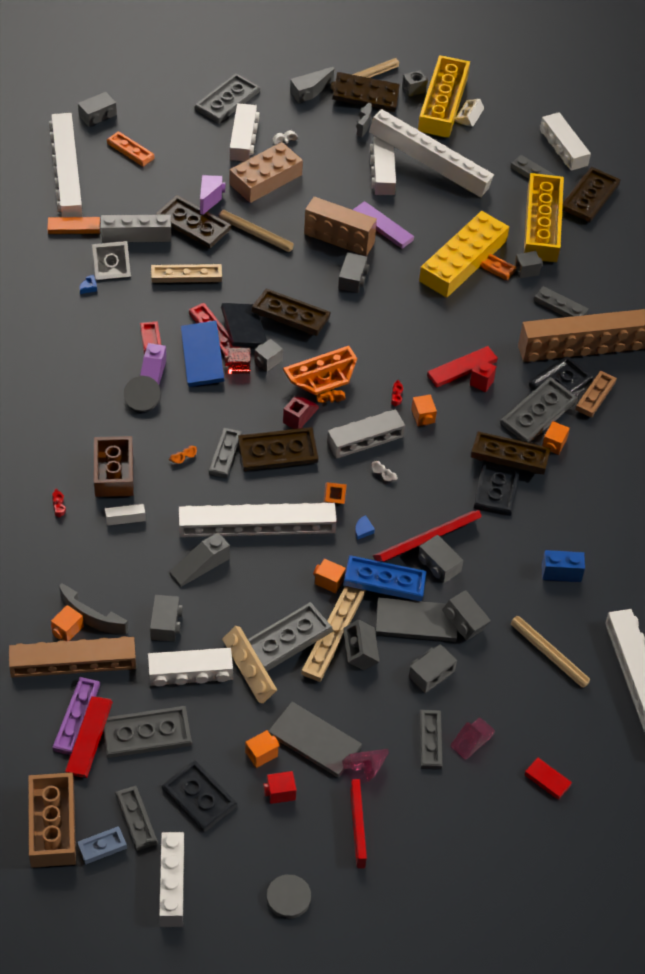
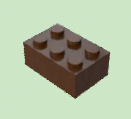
(113, 466)

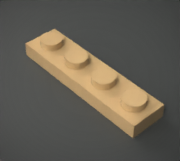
(186, 273)
(249, 664)

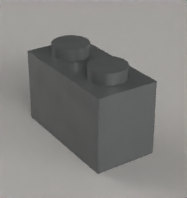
(97, 109)
(353, 272)
(440, 558)
(466, 615)
(165, 618)
(361, 644)
(432, 668)

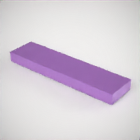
(386, 226)
(74, 715)

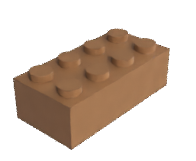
(265, 172)
(340, 226)
(52, 820)

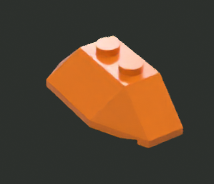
(323, 371)

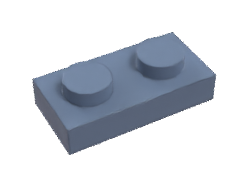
(102, 845)

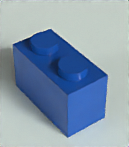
(563, 566)

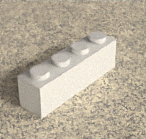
(243, 132)
(565, 141)
(383, 167)
(190, 666)
(172, 879)

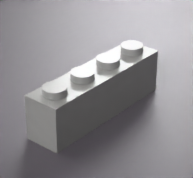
(136, 228)
(365, 433)

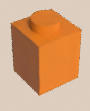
(424, 410)
(556, 437)
(334, 493)
(329, 575)
(67, 623)
(262, 748)

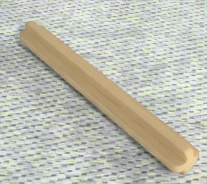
(375, 70)
(256, 230)
(550, 651)

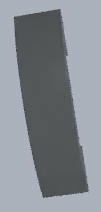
(111, 623)

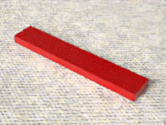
(424, 537)

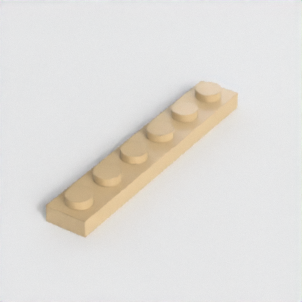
(326, 647)

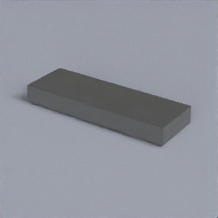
(225, 453)
(430, 739)
(136, 818)

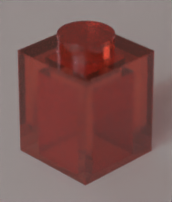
(238, 360)

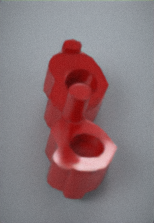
(396, 392)
(58, 499)

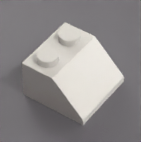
(111, 260)

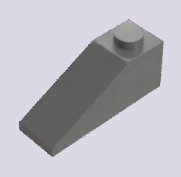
(310, 85)
(201, 559)

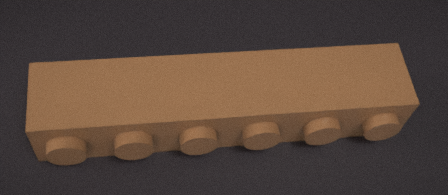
(72, 657)

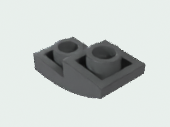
(363, 123)

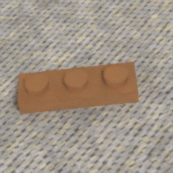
(595, 394)

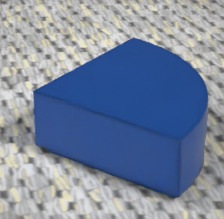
(88, 285)
(364, 528)

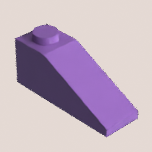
(211, 192)
(154, 361)

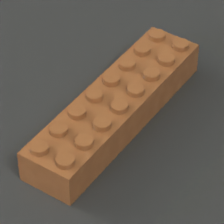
(582, 335)

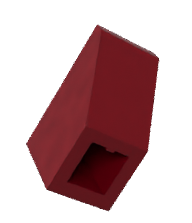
(298, 412)

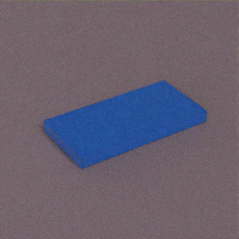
(202, 353)
(385, 578)

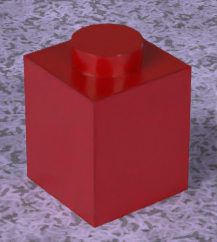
(483, 375)
(280, 787)

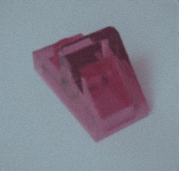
(472, 737)
(369, 760)

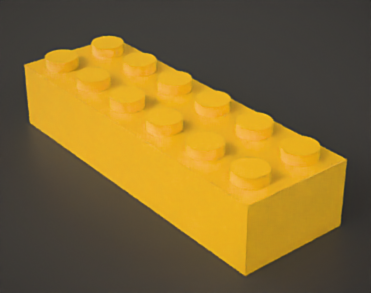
(443, 96)
(544, 216)
(463, 254)

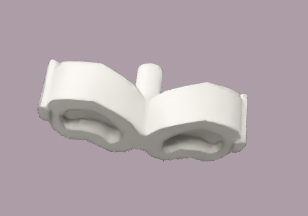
(289, 135)
(387, 475)

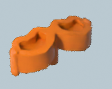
(332, 395)
(179, 457)

